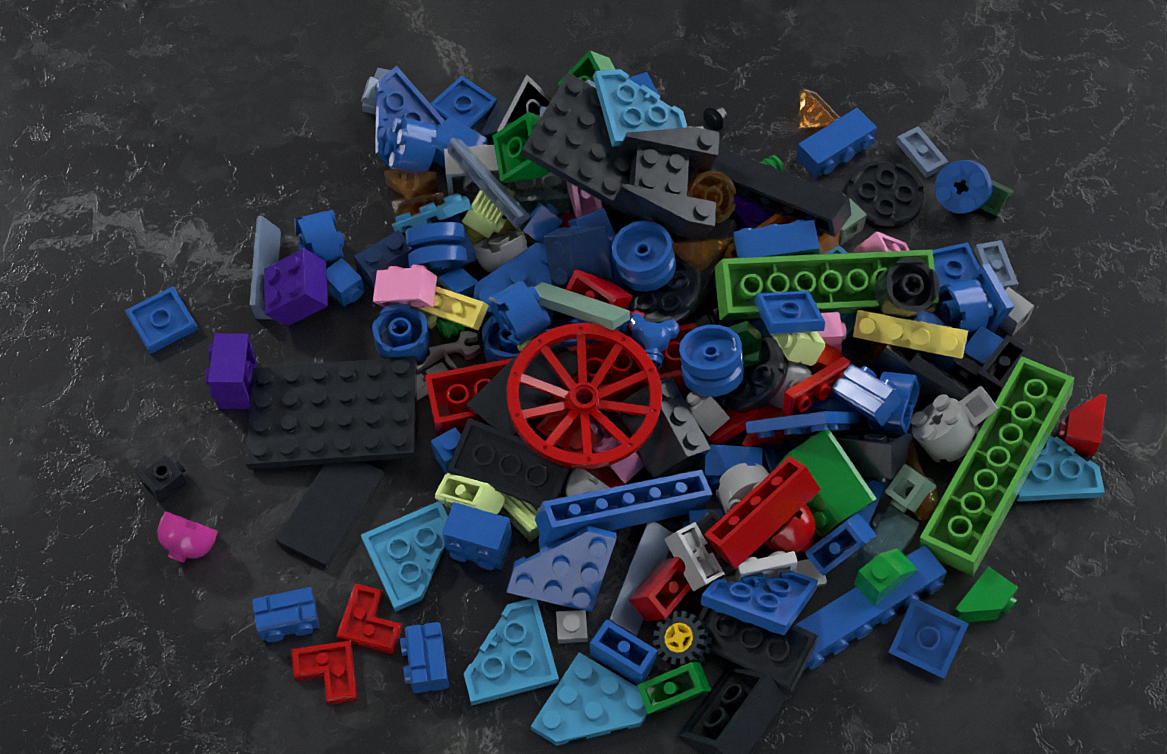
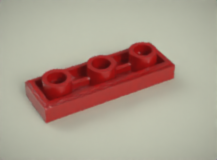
(813, 389)

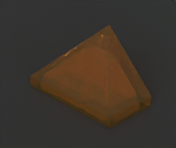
(815, 111)
(411, 183)
(412, 205)
(699, 252)

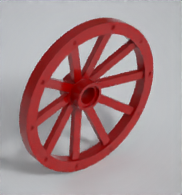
(584, 390)

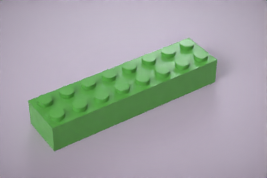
(834, 280)
(997, 465)

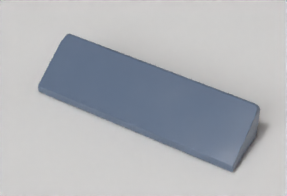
(487, 182)
(265, 254)
(648, 555)

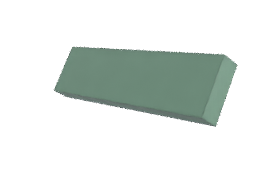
(581, 306)

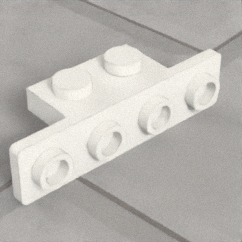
(774, 564)

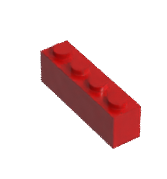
(762, 511)

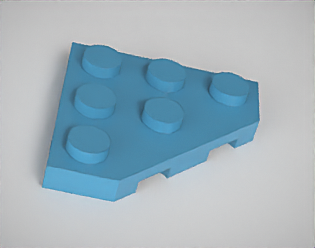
(632, 107)
(453, 205)
(1061, 475)
(407, 553)
(512, 656)
(589, 704)

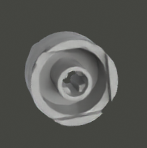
(944, 429)
(737, 483)

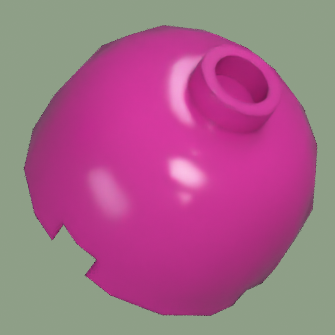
(184, 537)

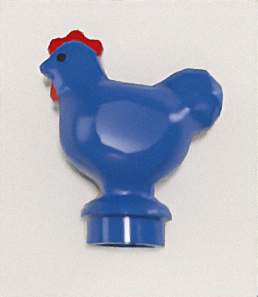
(652, 336)

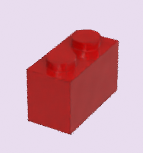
(661, 590)

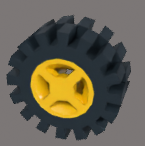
(673, 635)

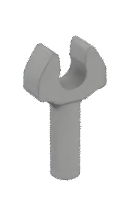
(460, 346)

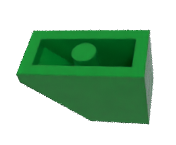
(884, 575)
(987, 598)
(674, 687)

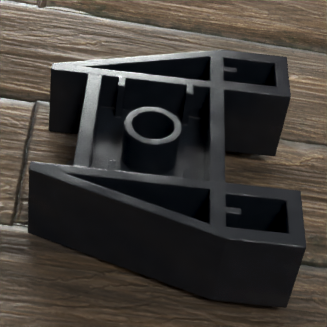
(661, 178)

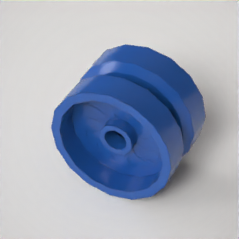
(437, 246)
(644, 256)
(711, 360)

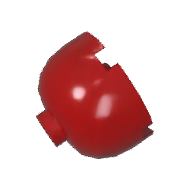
(795, 534)

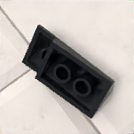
(932, 377)

